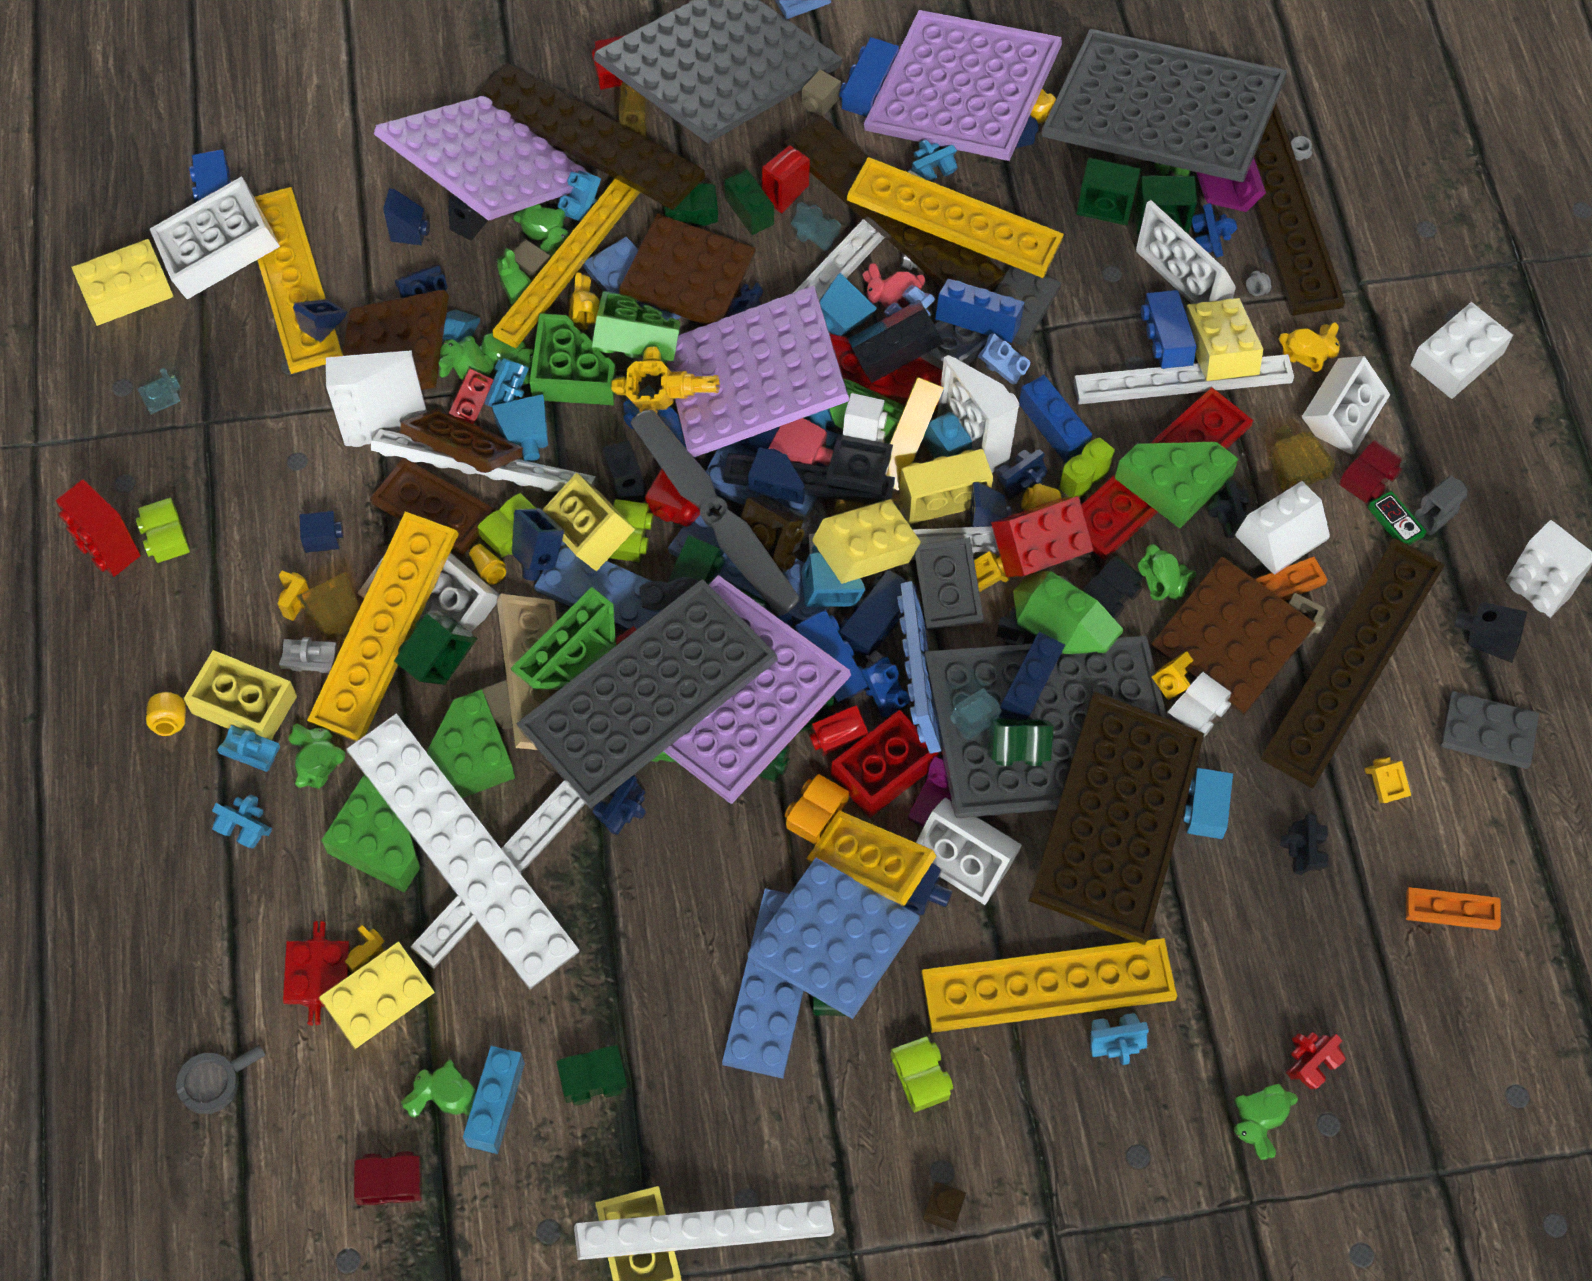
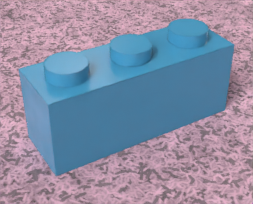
(494, 1100)

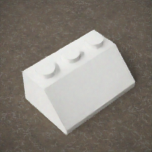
(1346, 404)
(1285, 528)
(968, 851)

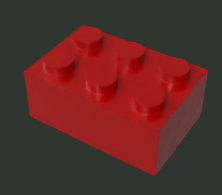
(97, 528)
(1042, 536)
(883, 764)

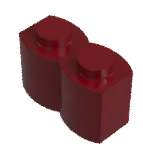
(1371, 471)
(388, 1179)

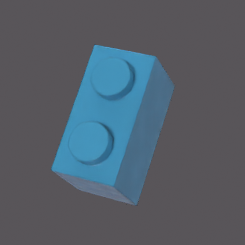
(1208, 803)

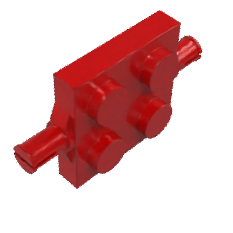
(313, 969)

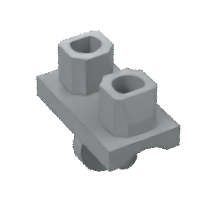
(308, 655)

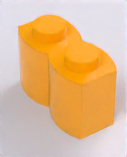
(815, 808)

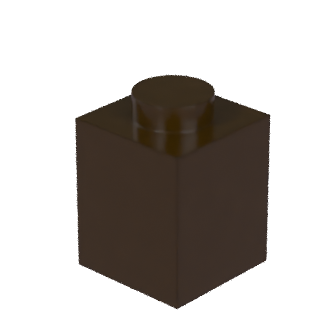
(944, 1206)

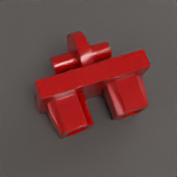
(470, 396)
(1310, 1053)

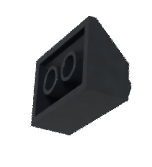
(895, 341)

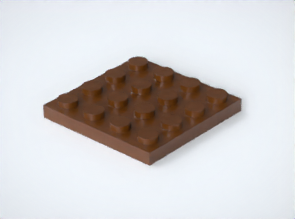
(687, 270)
(401, 325)
(1235, 633)

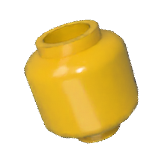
(1039, 495)
(166, 713)

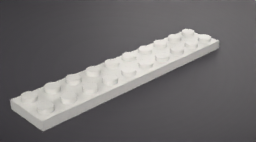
(463, 851)

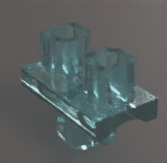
(814, 227)

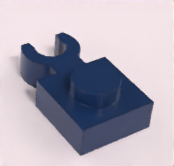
(748, 299)

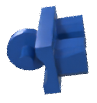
(1207, 221)
(885, 687)

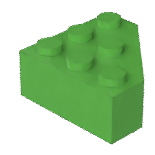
(631, 329)
(568, 366)
(1176, 476)
(470, 747)
(373, 838)

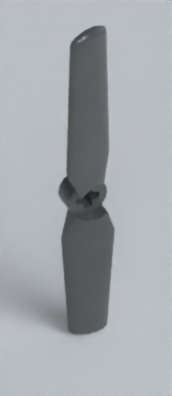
(731, 531)

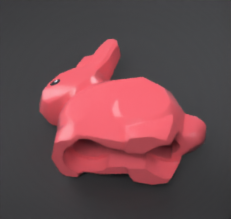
(892, 288)

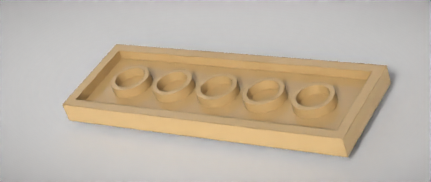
(521, 626)

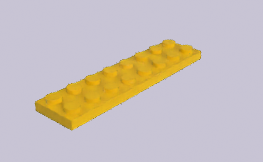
(955, 217)
(291, 279)
(382, 625)
(1048, 985)

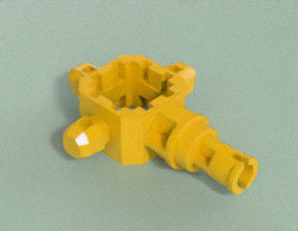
(674, 384)

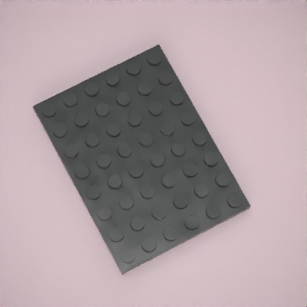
(717, 62)
(1165, 104)
(973, 778)

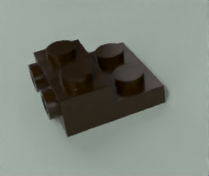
(775, 529)

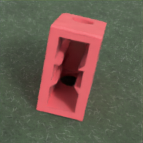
(802, 443)

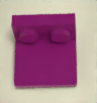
(1233, 193)
(932, 793)

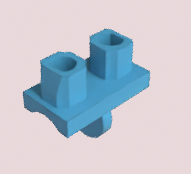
(943, 158)
(582, 195)
(506, 382)
(249, 748)
(228, 817)
(1119, 1040)

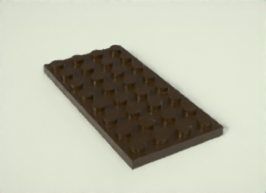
(1117, 818)

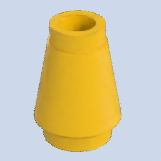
(488, 566)

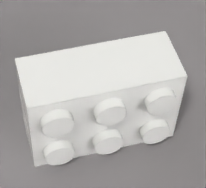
(1461, 350)
(1550, 568)

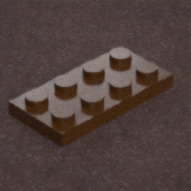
(461, 440)
(432, 498)

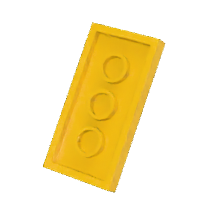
(873, 856)

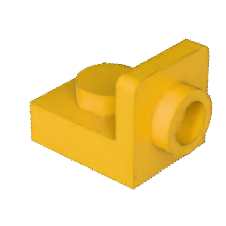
(989, 570)
(288, 601)
(1171, 676)
(1389, 779)
(365, 953)

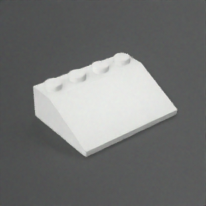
(213, 238)
(1181, 259)
(373, 393)
(982, 409)
(455, 595)

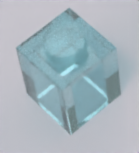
(975, 713)

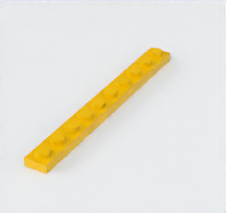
(564, 263)

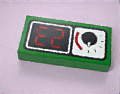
(1396, 518)

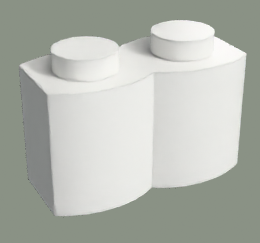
(1201, 704)

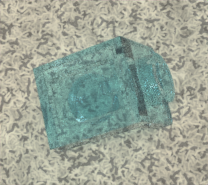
(160, 393)

